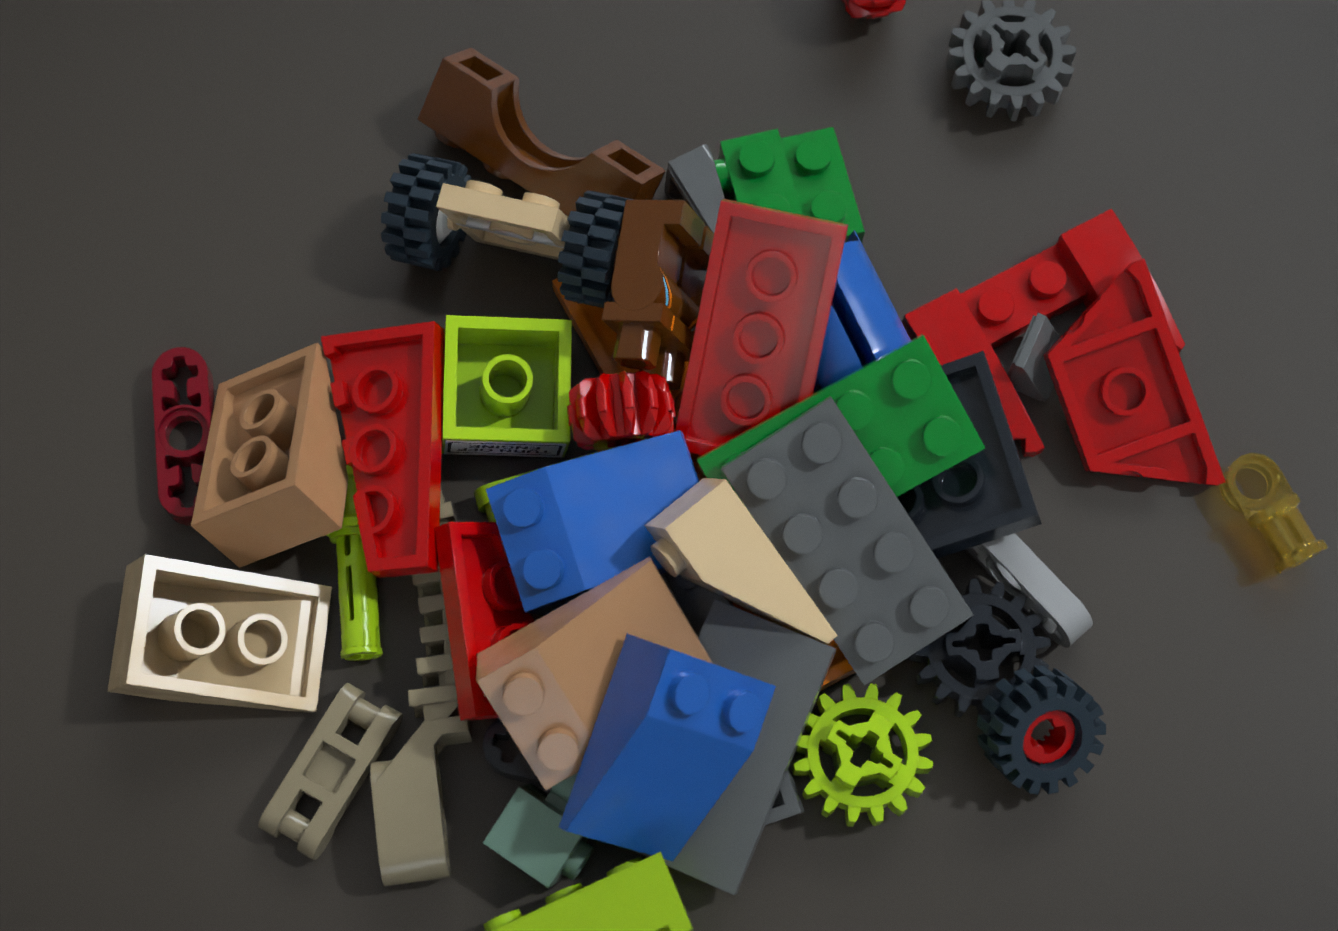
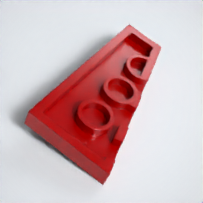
(392, 424)

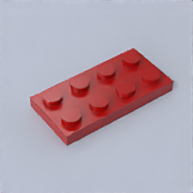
(758, 320)

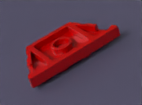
(1130, 389)

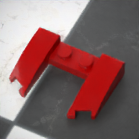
(1003, 306)

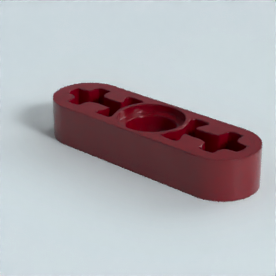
(165, 395)

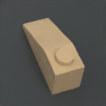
(723, 549)

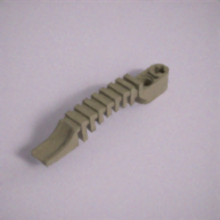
(409, 787)

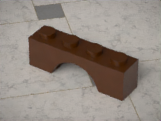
(479, 110)

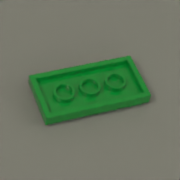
(897, 410)

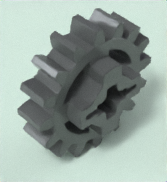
(1011, 57)

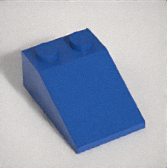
(587, 517)
(663, 748)

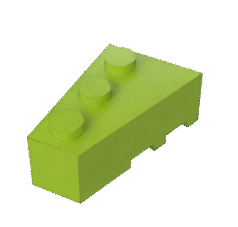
(630, 898)

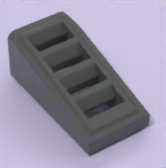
(696, 181)

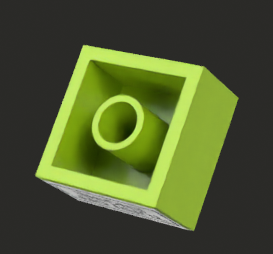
(506, 386)

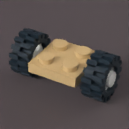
(439, 204)

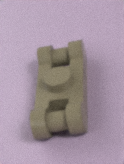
(330, 770)

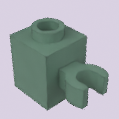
(531, 834)

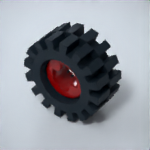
(1017, 713)

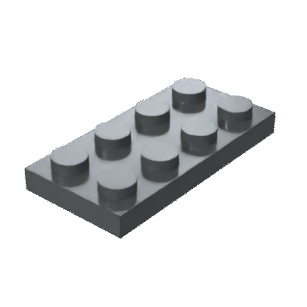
(847, 540)

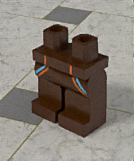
(658, 286)

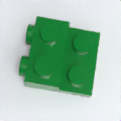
(790, 175)

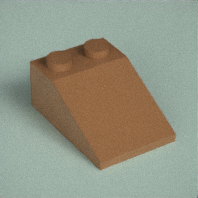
(272, 460)
(557, 670)

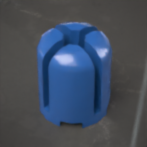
(860, 319)

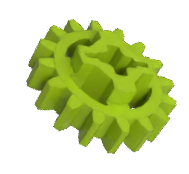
(883, 769)

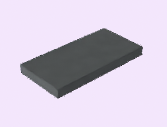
(797, 667)

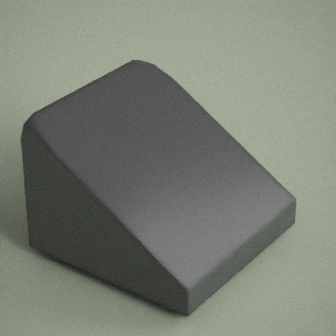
(1029, 369)

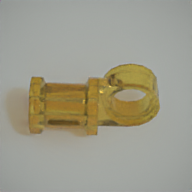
(1274, 514)

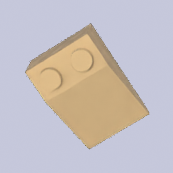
(219, 636)

